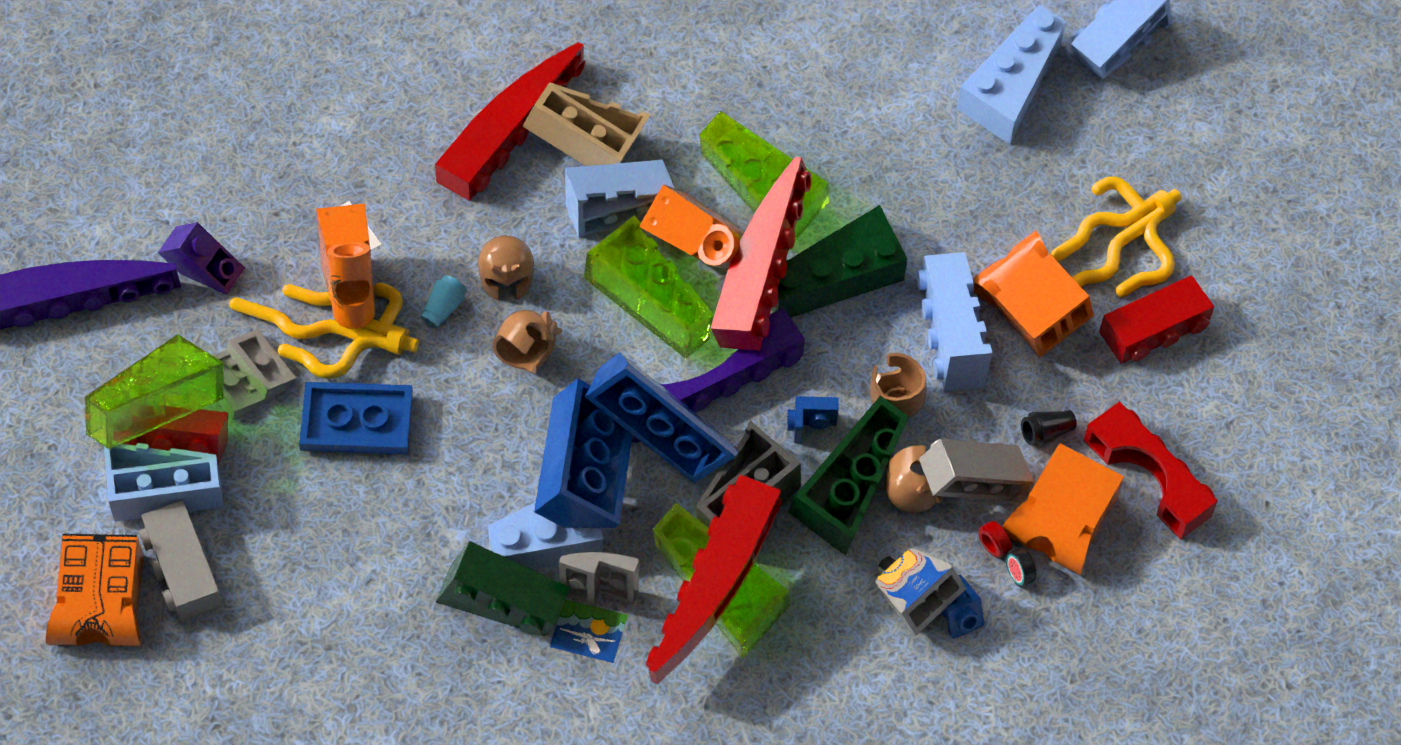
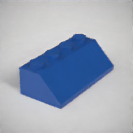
(659, 419)
(582, 463)

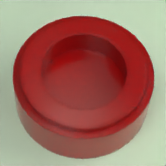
(994, 539)

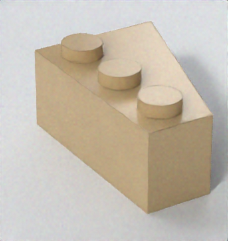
(583, 127)

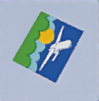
(588, 631)

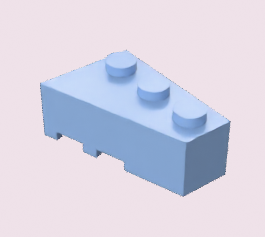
(1117, 31)
(612, 193)
(151, 478)
(538, 541)

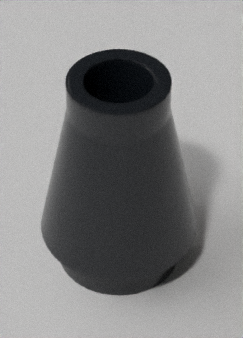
(1045, 426)

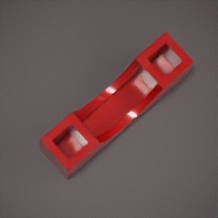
(1122, 437)

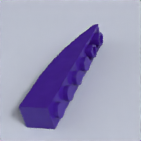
(78, 286)

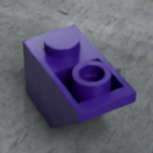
(201, 257)

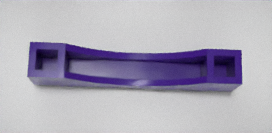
(780, 348)

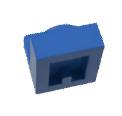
(812, 411)
(964, 612)

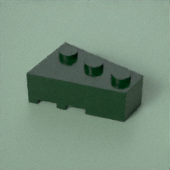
(502, 591)

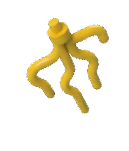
(1142, 218)
(375, 334)

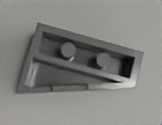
(757, 459)

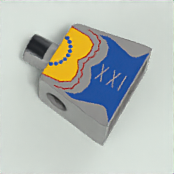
(918, 587)

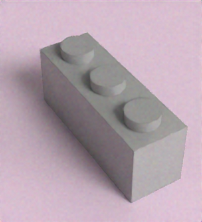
(975, 470)
(179, 561)

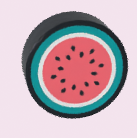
(1021, 567)

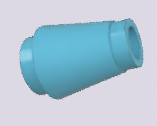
(443, 300)

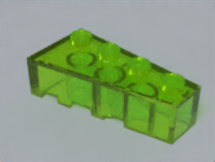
(754, 165)
(648, 288)
(154, 392)
(759, 599)

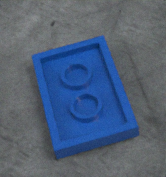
(356, 418)

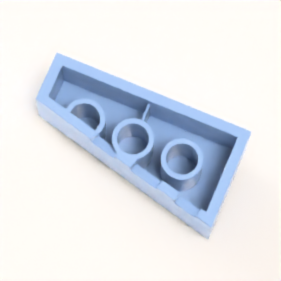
(1011, 75)
(954, 320)

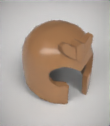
(505, 261)
(526, 340)
(902, 387)
(904, 487)

